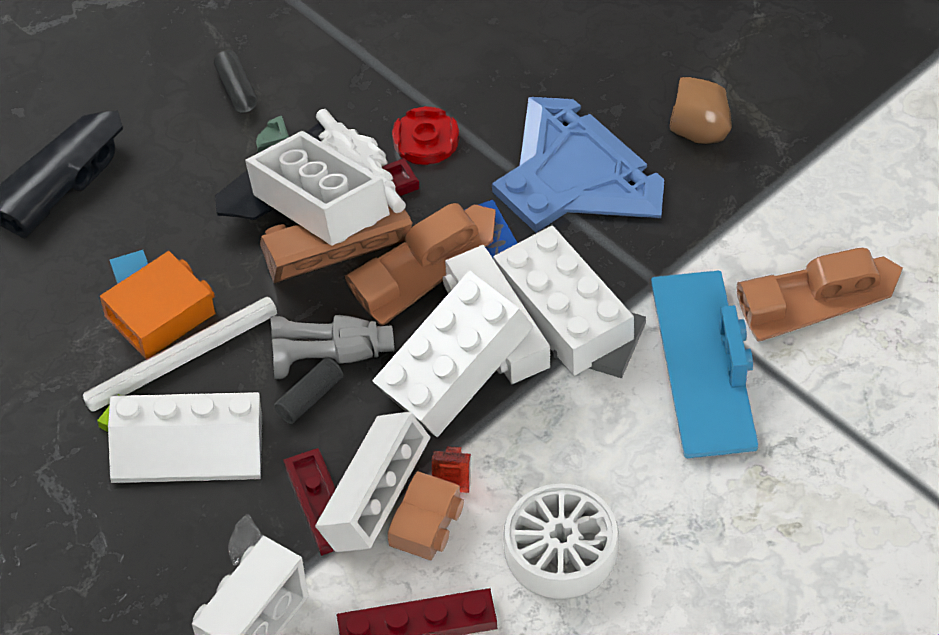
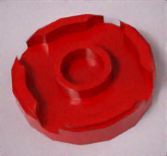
(425, 135)

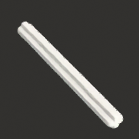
(180, 353)

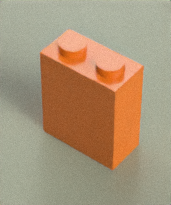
(158, 304)

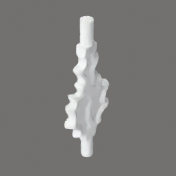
(360, 150)

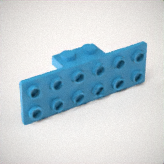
(705, 363)

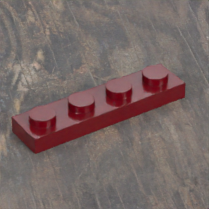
(440, 615)

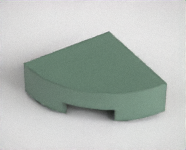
(272, 134)

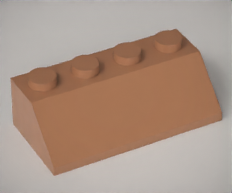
(299, 251)

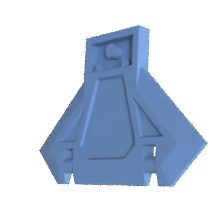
(575, 169)

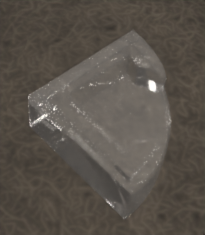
(244, 536)

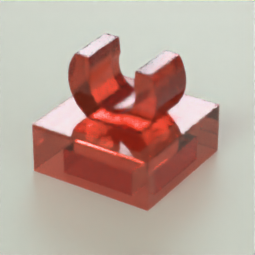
(453, 467)

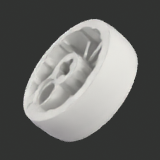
(588, 515)

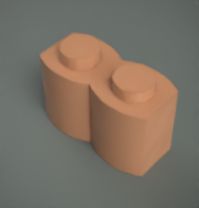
(425, 515)

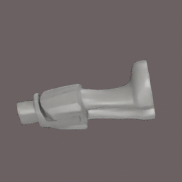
(347, 341)

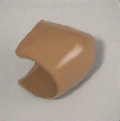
(701, 111)

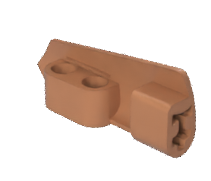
(416, 266)
(821, 291)

